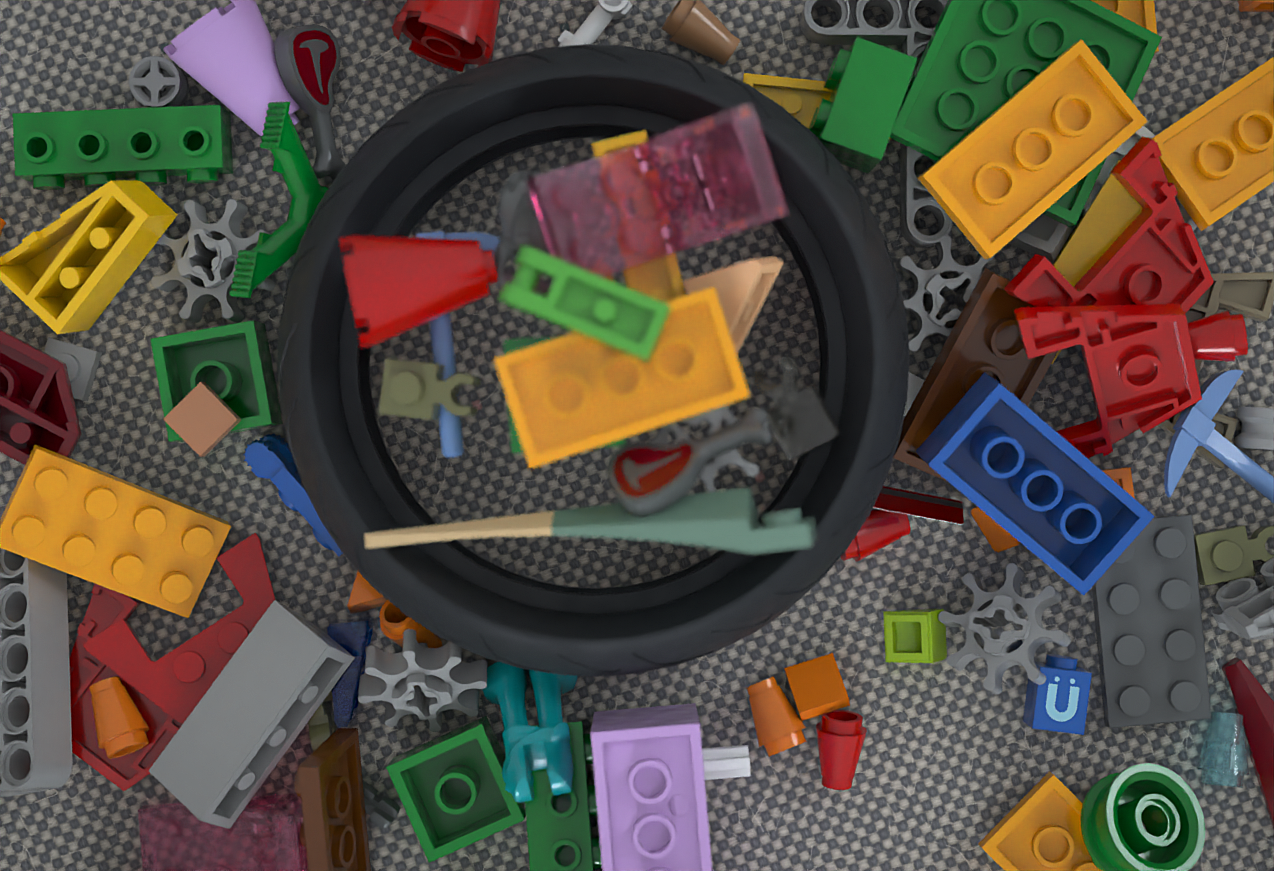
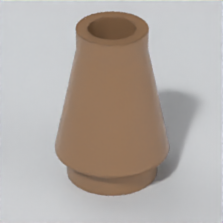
(700, 30)

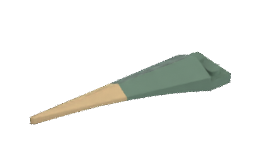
(704, 519)

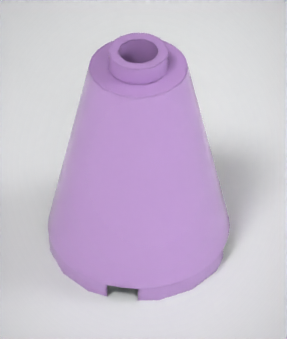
(234, 61)

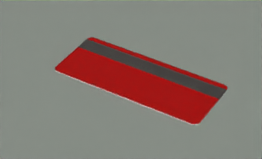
(920, 505)

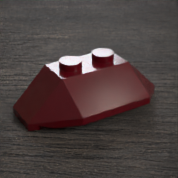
(34, 401)

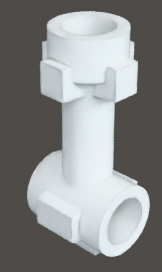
(596, 22)

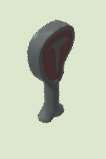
(308, 65)
(655, 475)

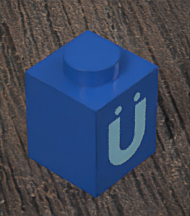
(1061, 700)

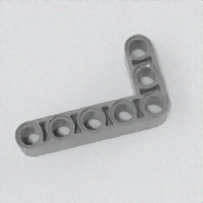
(904, 31)
(33, 677)

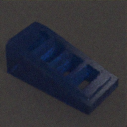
(354, 637)

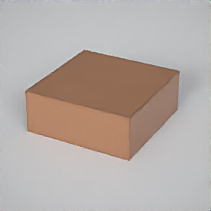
(202, 419)

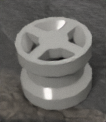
(148, 81)
(1256, 428)

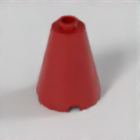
(450, 30)
(411, 280)

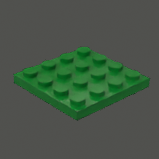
(995, 48)

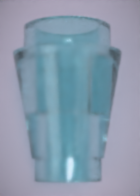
(1224, 751)

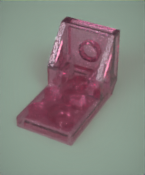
(660, 194)
(259, 840)

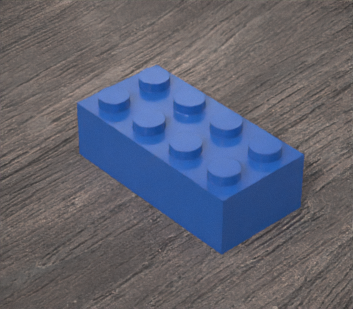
(1034, 483)

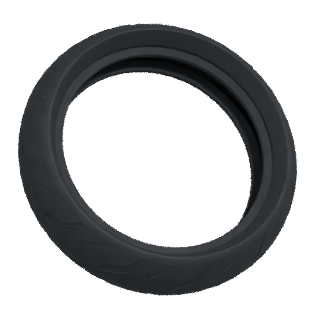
(331, 407)

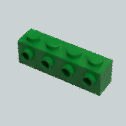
(123, 144)
(561, 824)

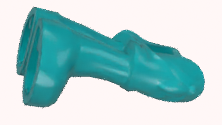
(529, 746)

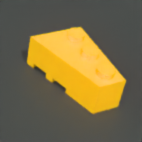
(86, 255)

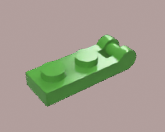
(587, 304)

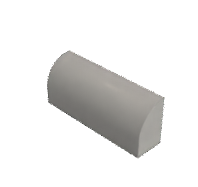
(250, 715)

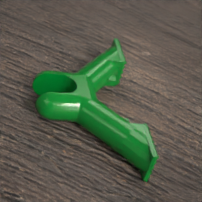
(305, 192)

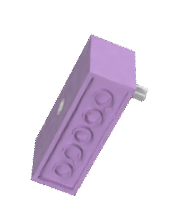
(654, 787)

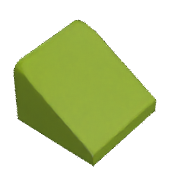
(914, 636)

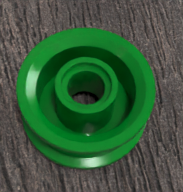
(1146, 795)

